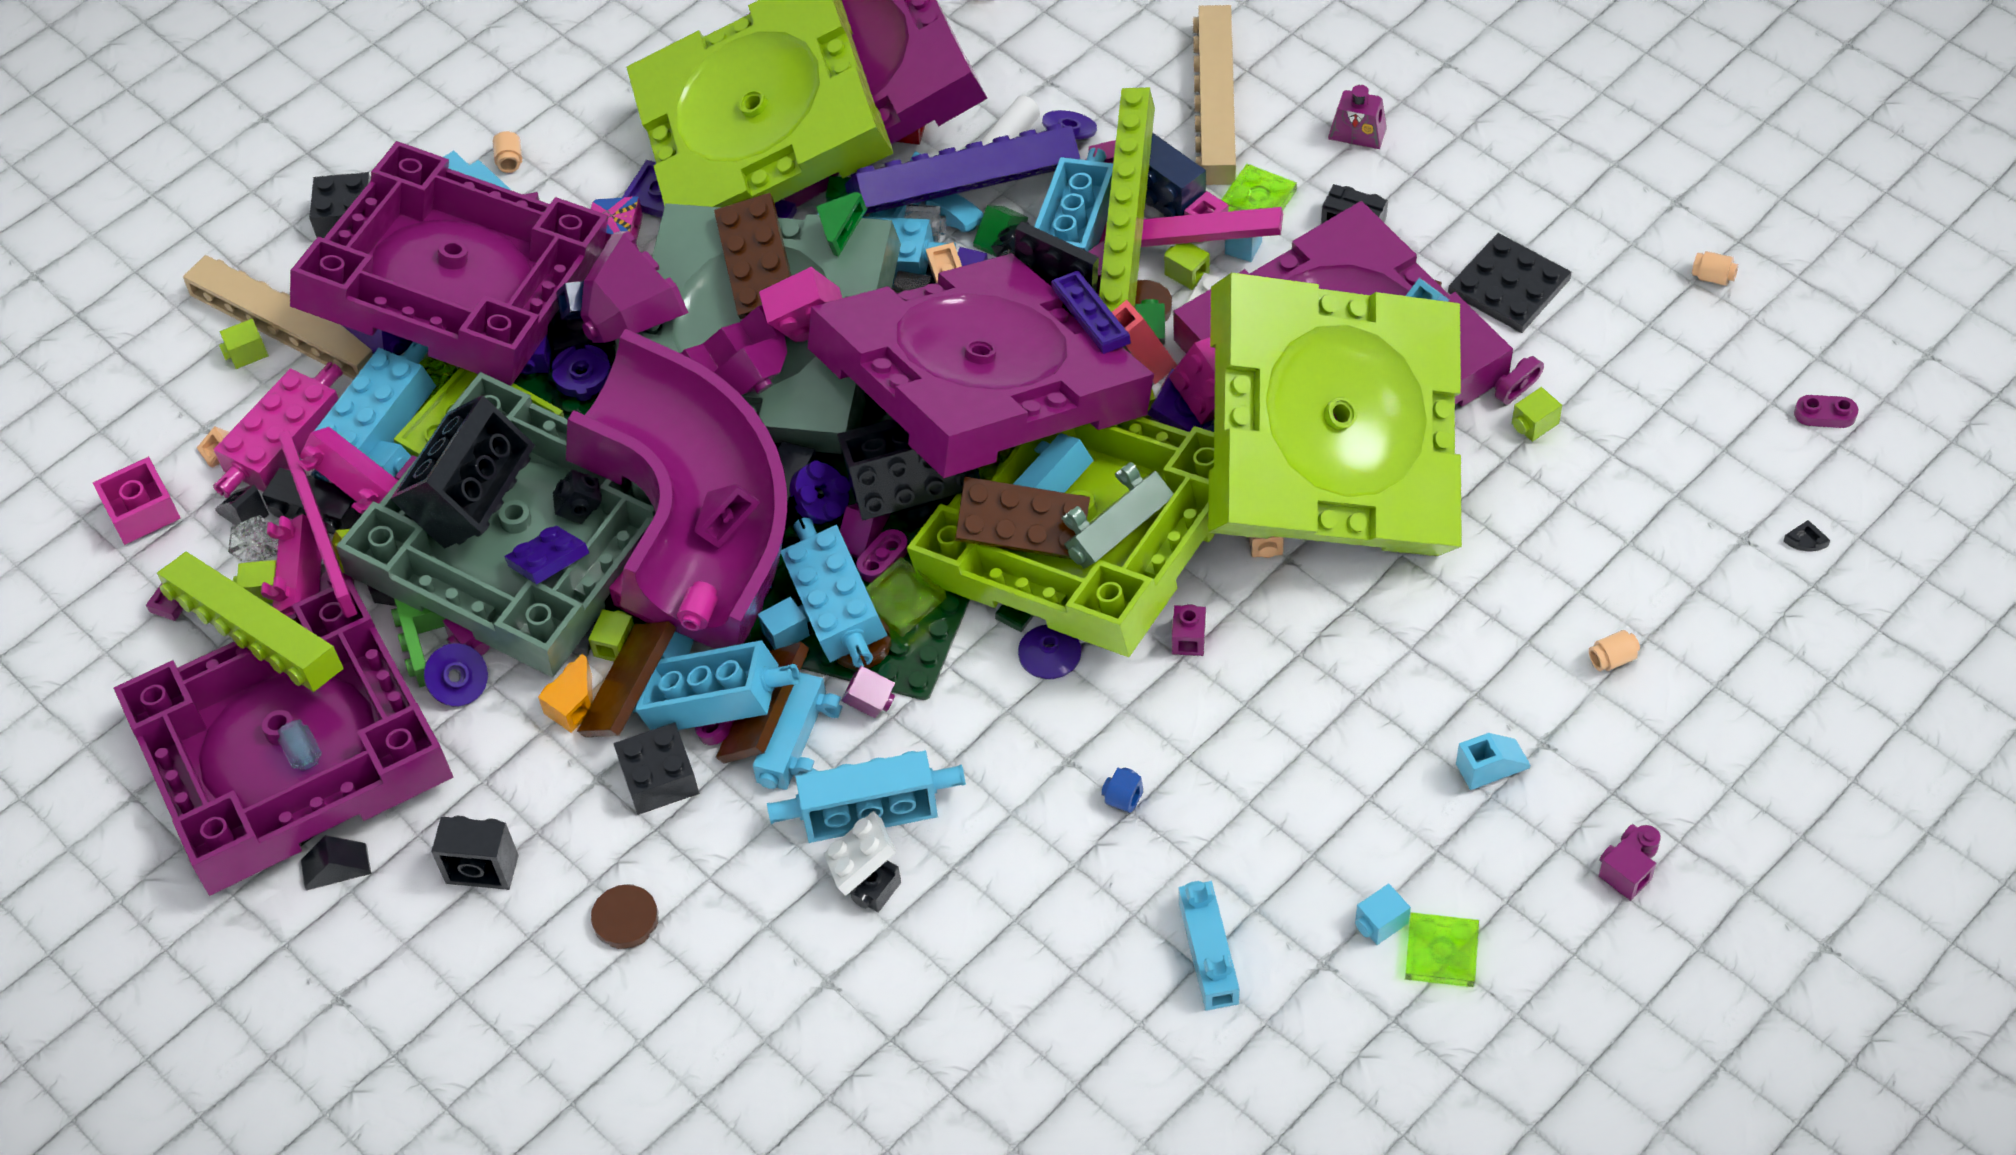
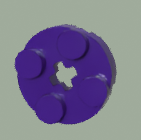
(581, 385)
(830, 482)

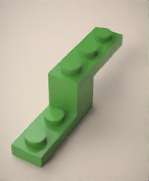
(414, 623)

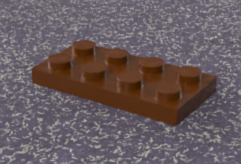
(752, 249)
(1016, 517)

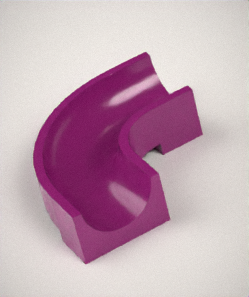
(677, 438)

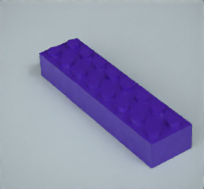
(964, 169)

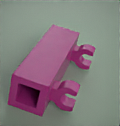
(346, 468)
(296, 565)

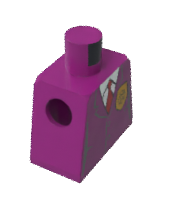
(1359, 119)

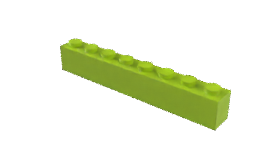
(249, 621)

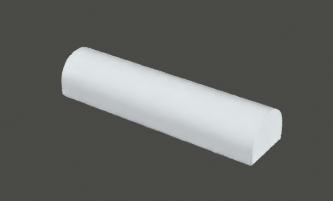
(1016, 119)

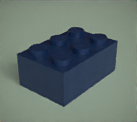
(1172, 179)

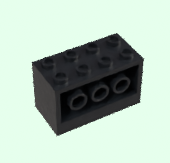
(464, 472)
(889, 473)

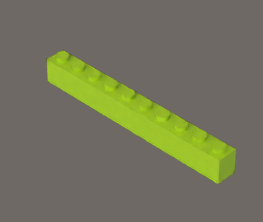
(1127, 197)

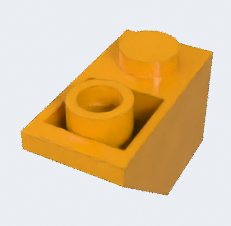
(569, 695)

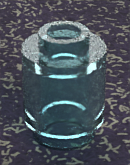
(299, 745)

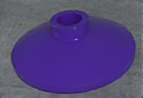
(1082, 125)
(1048, 661)
(469, 666)

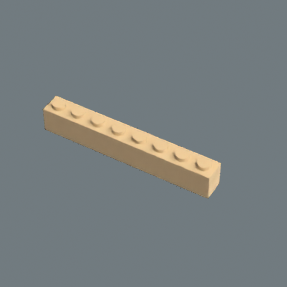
(1216, 94)
(248, 299)

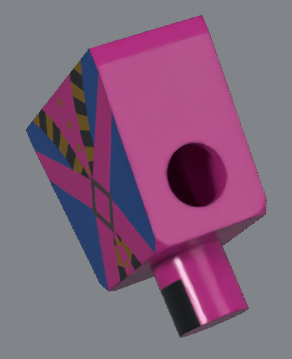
(622, 213)

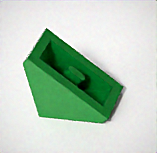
(840, 219)
(993, 221)

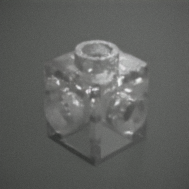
(251, 542)

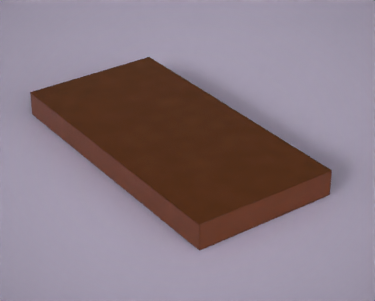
(626, 679)
(753, 734)

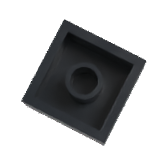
(332, 198)
(656, 768)
(475, 852)

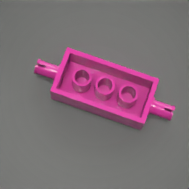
(253, 448)

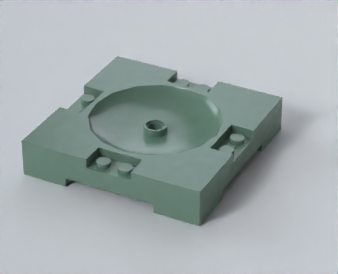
(806, 398)
(473, 579)

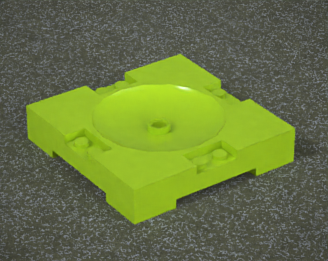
(759, 106)
(1389, 377)
(1129, 585)

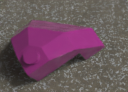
(626, 292)
(744, 353)

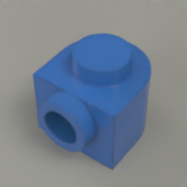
(1123, 789)

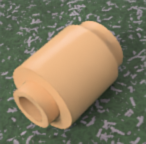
(507, 151)
(1714, 268)
(1614, 650)

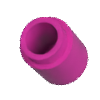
(697, 606)

